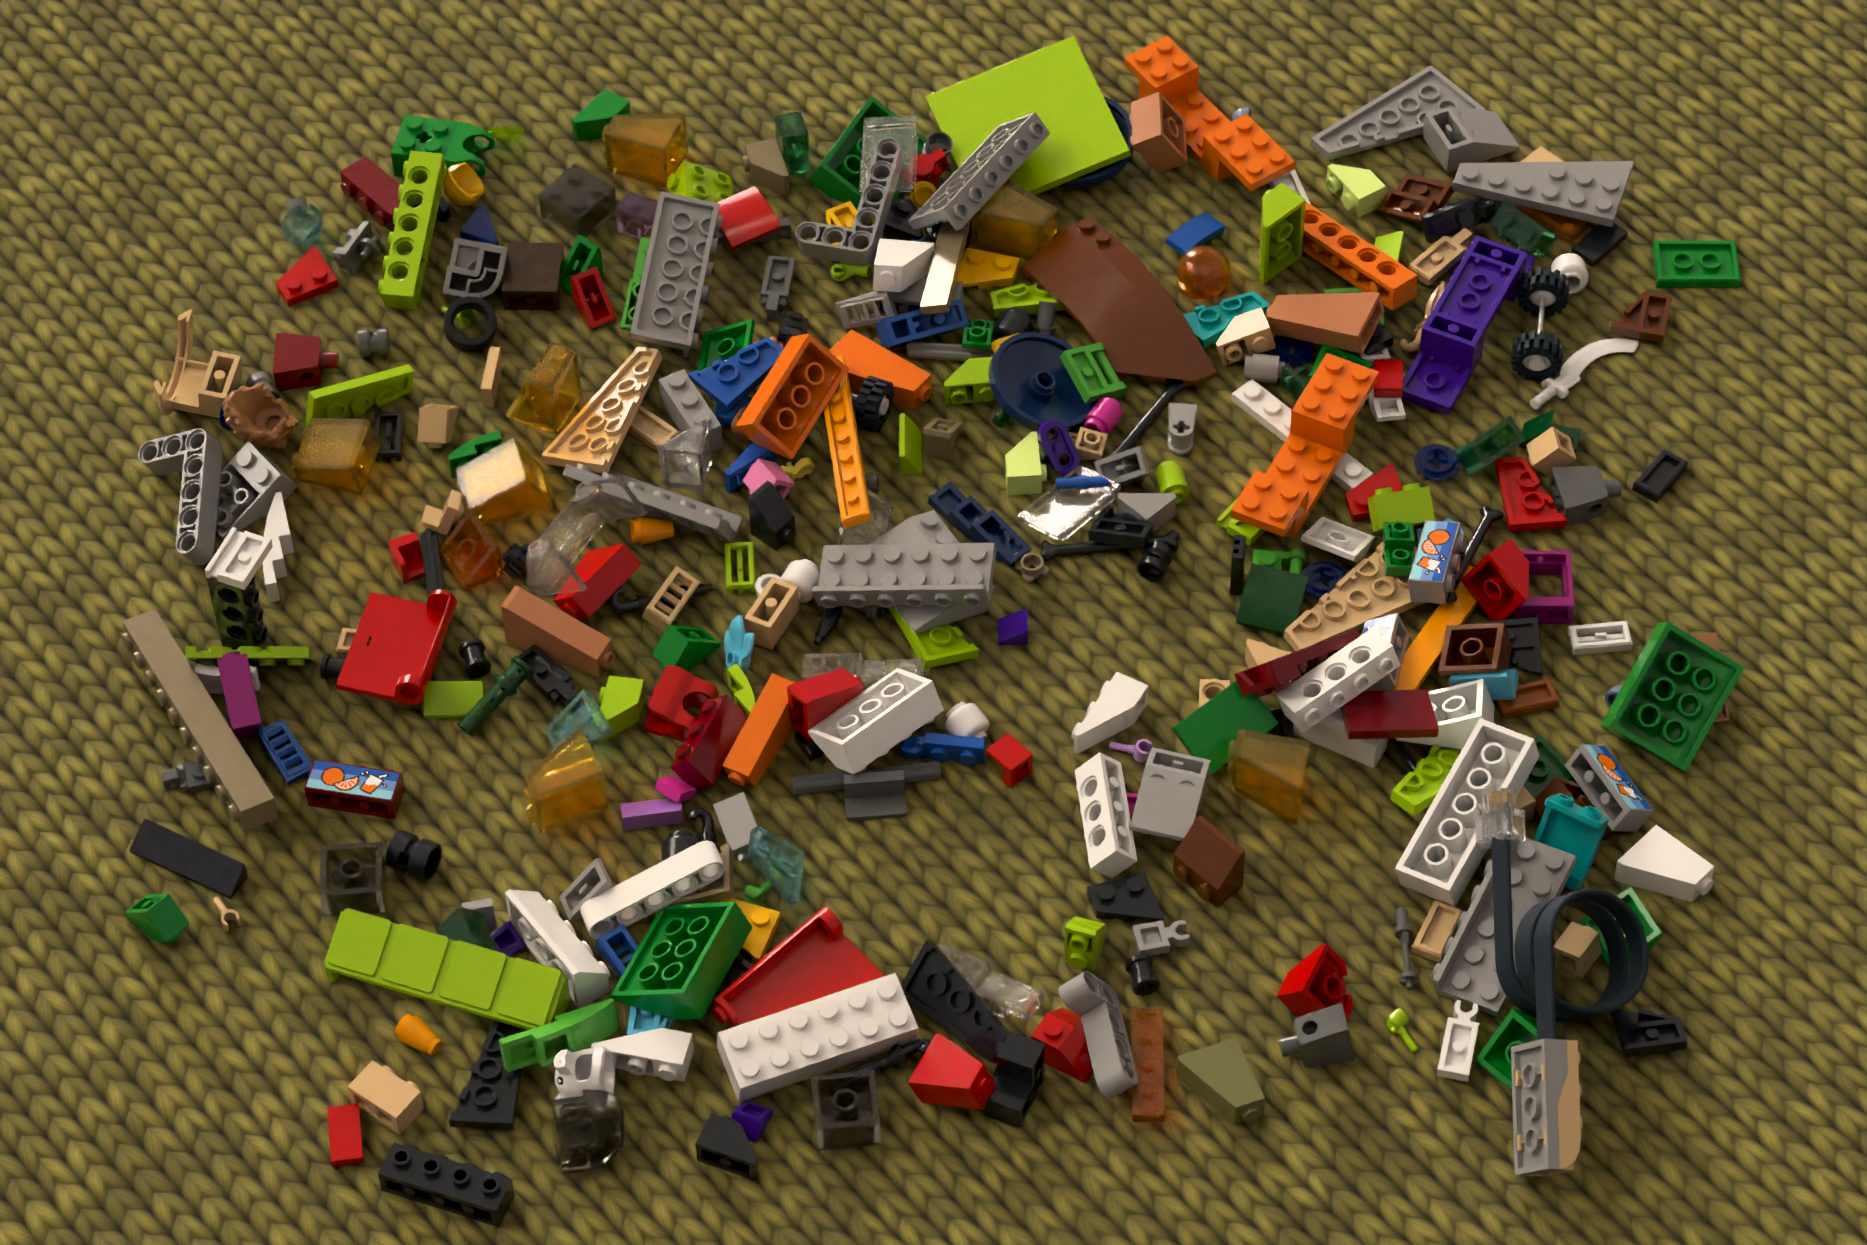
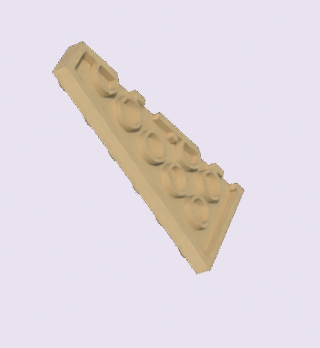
(604, 421)
(1357, 598)

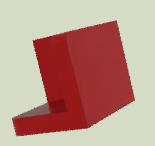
(407, 557)
(1014, 759)

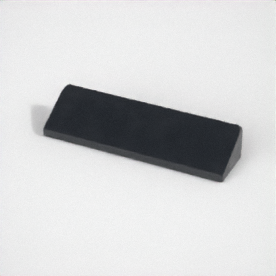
(189, 859)

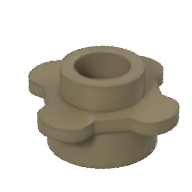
(1031, 567)

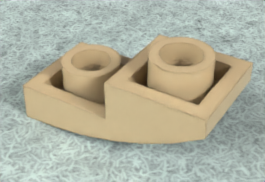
(1088, 443)

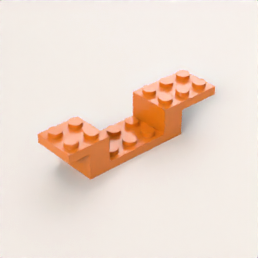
(1212, 139)
(1316, 444)

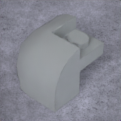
(474, 268)

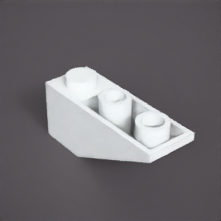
(1115, 710)
(653, 1053)

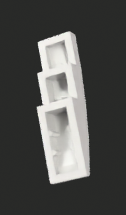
(278, 531)

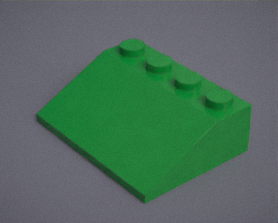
(841, 167)
(1672, 696)
(683, 959)

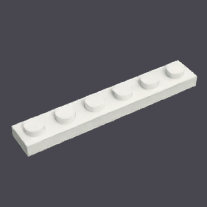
(1277, 418)

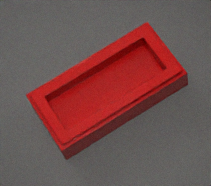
(1390, 378)
(345, 1135)

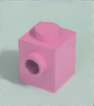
(767, 470)

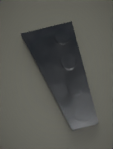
(949, 999)
(491, 1091)

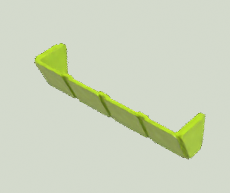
(445, 971)

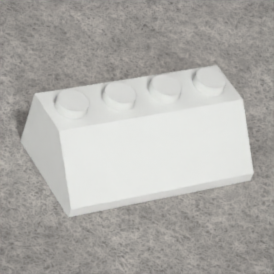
(877, 720)
(556, 945)

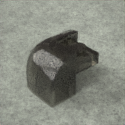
(587, 1130)

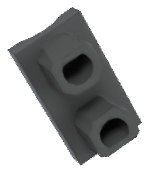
(359, 247)

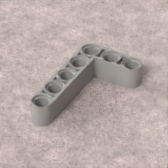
(867, 212)
(200, 461)

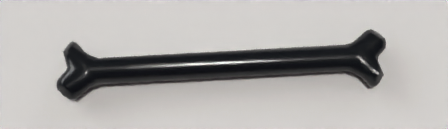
(1149, 417)
(1488, 517)
(1051, 550)

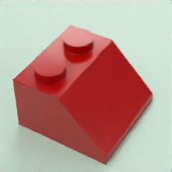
(1500, 581)

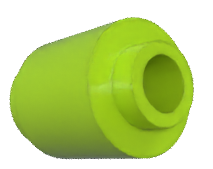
(1171, 479)

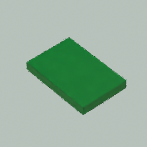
(1696, 264)
(1212, 726)

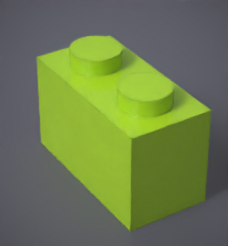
(1409, 505)

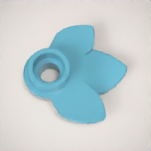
(738, 644)

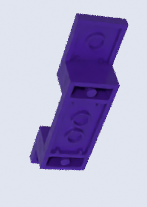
(1457, 325)

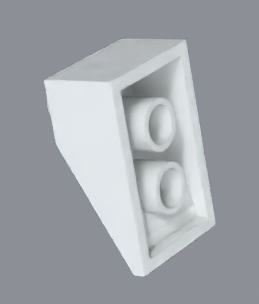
(1457, 713)

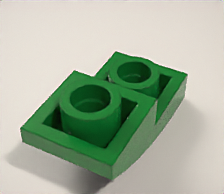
(978, 334)
(473, 449)
(1398, 548)

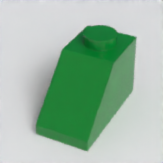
(597, 114)
(685, 646)
(158, 917)

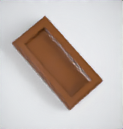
(1529, 699)

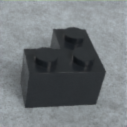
(1017, 1078)

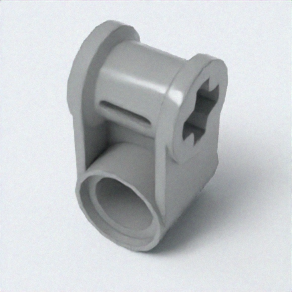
(1181, 427)

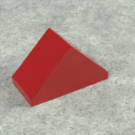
(591, 298)

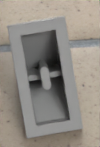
(1125, 466)
(1151, 507)
(587, 885)

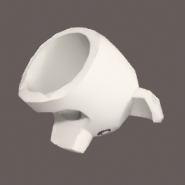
(584, 1070)

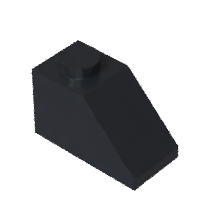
(770, 517)
(726, 1147)

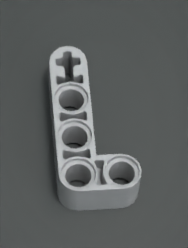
(1103, 1031)

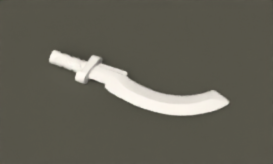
(1576, 364)

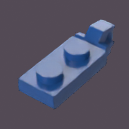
(945, 747)

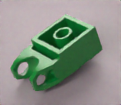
(447, 137)

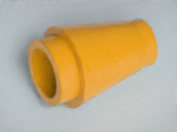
(650, 530)
(417, 1034)

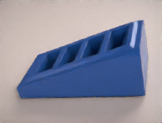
(740, 467)
(277, 736)
(612, 938)

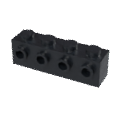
(446, 1184)

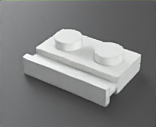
(238, 558)

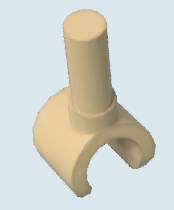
(226, 914)

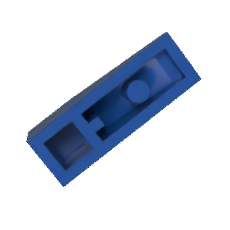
(914, 326)

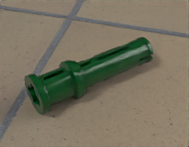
(470, 723)

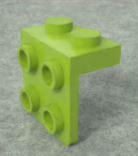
(700, 183)

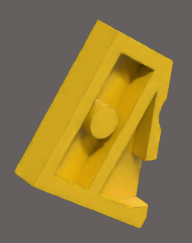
(764, 924)

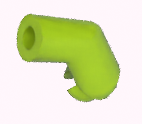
(844, 271)

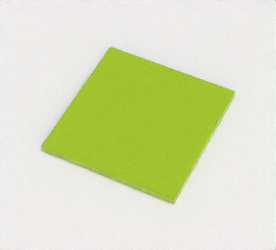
(1062, 94)

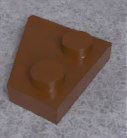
(1645, 318)

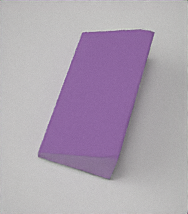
(651, 813)

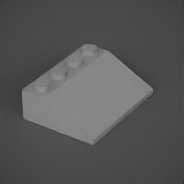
(927, 529)

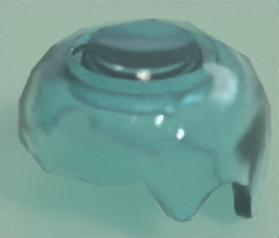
(303, 225)

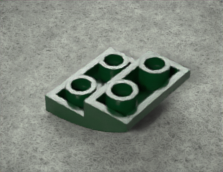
(1271, 599)

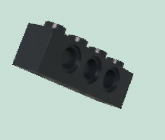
(237, 614)

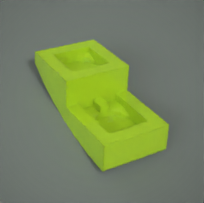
(741, 688)

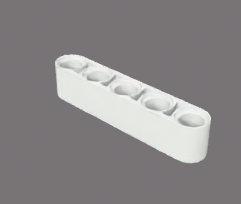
(653, 889)

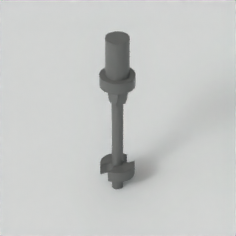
(1403, 932)

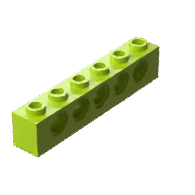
(406, 292)

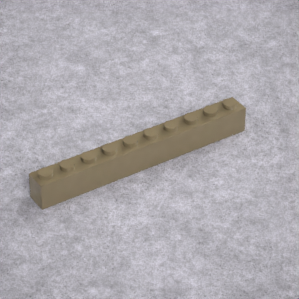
(199, 721)

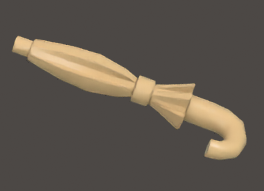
(1415, 345)

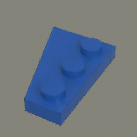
(737, 376)

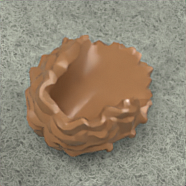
(259, 417)

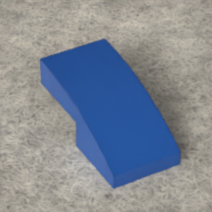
(1195, 233)

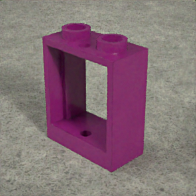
(1549, 609)
(239, 694)

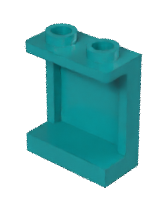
(1573, 831)

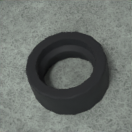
(470, 303)

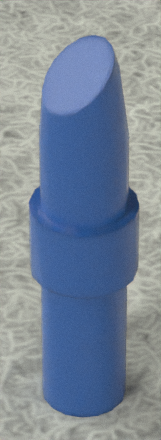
(1082, 482)

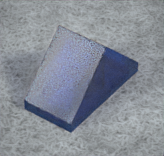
(479, 227)

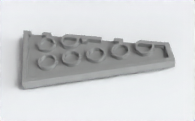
(1392, 115)
(1570, 189)

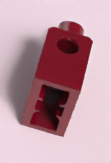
(300, 361)

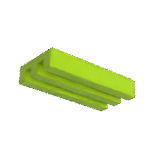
(740, 585)

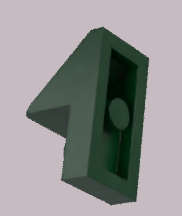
(1542, 423)

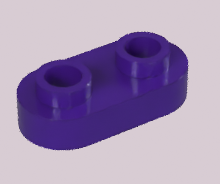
(1057, 446)

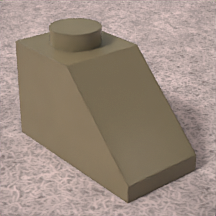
(766, 165)

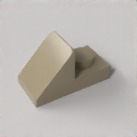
(940, 438)

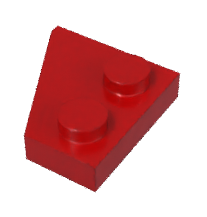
(306, 279)
(1357, 497)

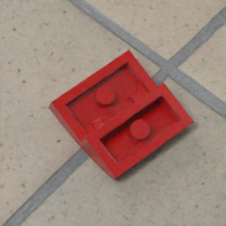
(746, 218)

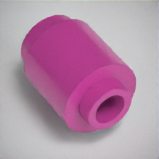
(1104, 415)

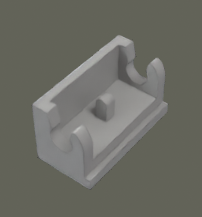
(736, 822)

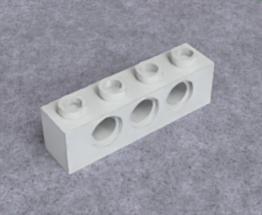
(1338, 679)
(1105, 815)

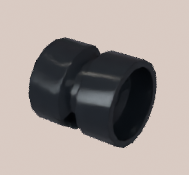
(415, 855)

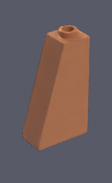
(1329, 318)
(557, 634)

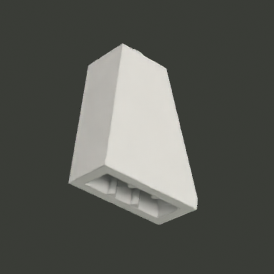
(900, 264)
(1665, 867)

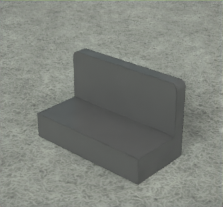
(874, 795)

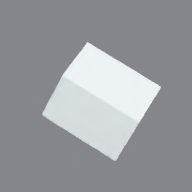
(1339, 539)

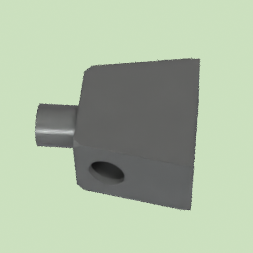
(1581, 492)
(1320, 1038)

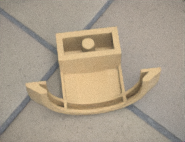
(195, 384)

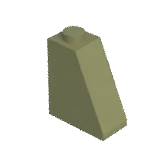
(1223, 1080)

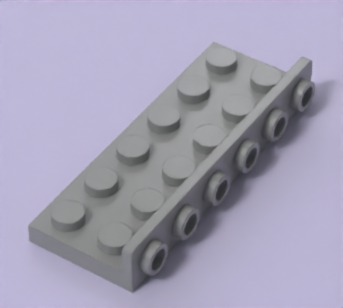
(982, 173)
(676, 272)
(668, 505)
(906, 575)
(1469, 958)

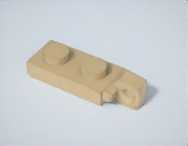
(1441, 256)

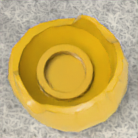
(462, 185)

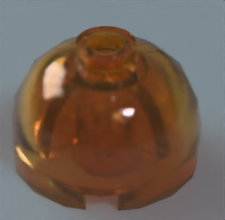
(1203, 272)

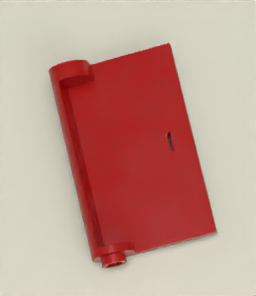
(402, 647)
(798, 970)

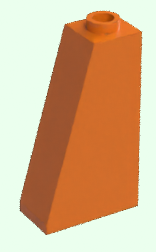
(868, 358)
(761, 735)

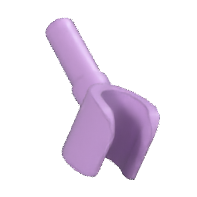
(1140, 750)

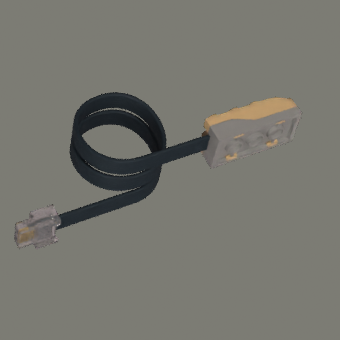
(1547, 1070)

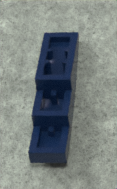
(978, 524)

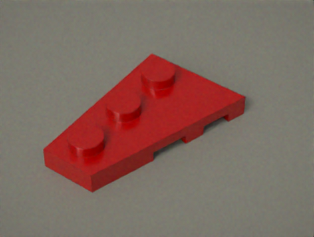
(1524, 499)

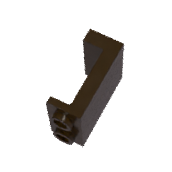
(533, 276)

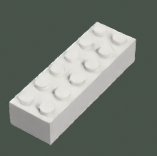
(1444, 845)
(816, 1037)

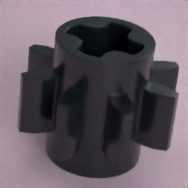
(515, 560)

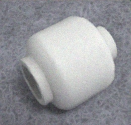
(1574, 269)
(804, 575)
(966, 721)

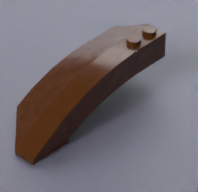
(1119, 305)

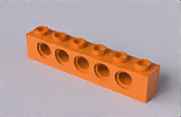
(1357, 259)

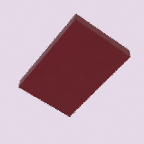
(1390, 715)

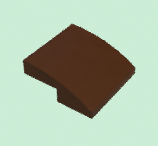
(1415, 198)

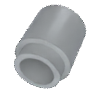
(1263, 368)

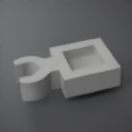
(1156, 939)

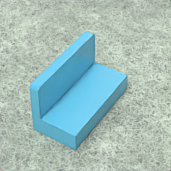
(1500, 685)

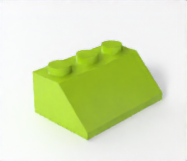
(1280, 231)

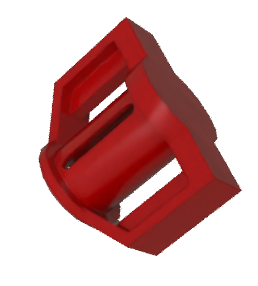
(931, 165)

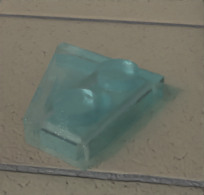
(579, 714)
(778, 862)

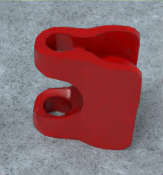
(671, 697)

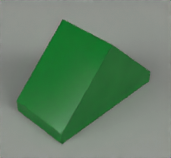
(582, 257)

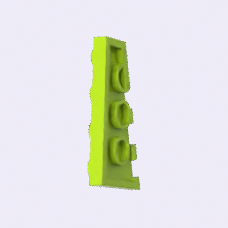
(1022, 297)
(359, 394)
(938, 645)
(265, 657)
(1421, 786)

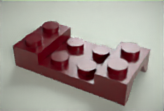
(1281, 670)

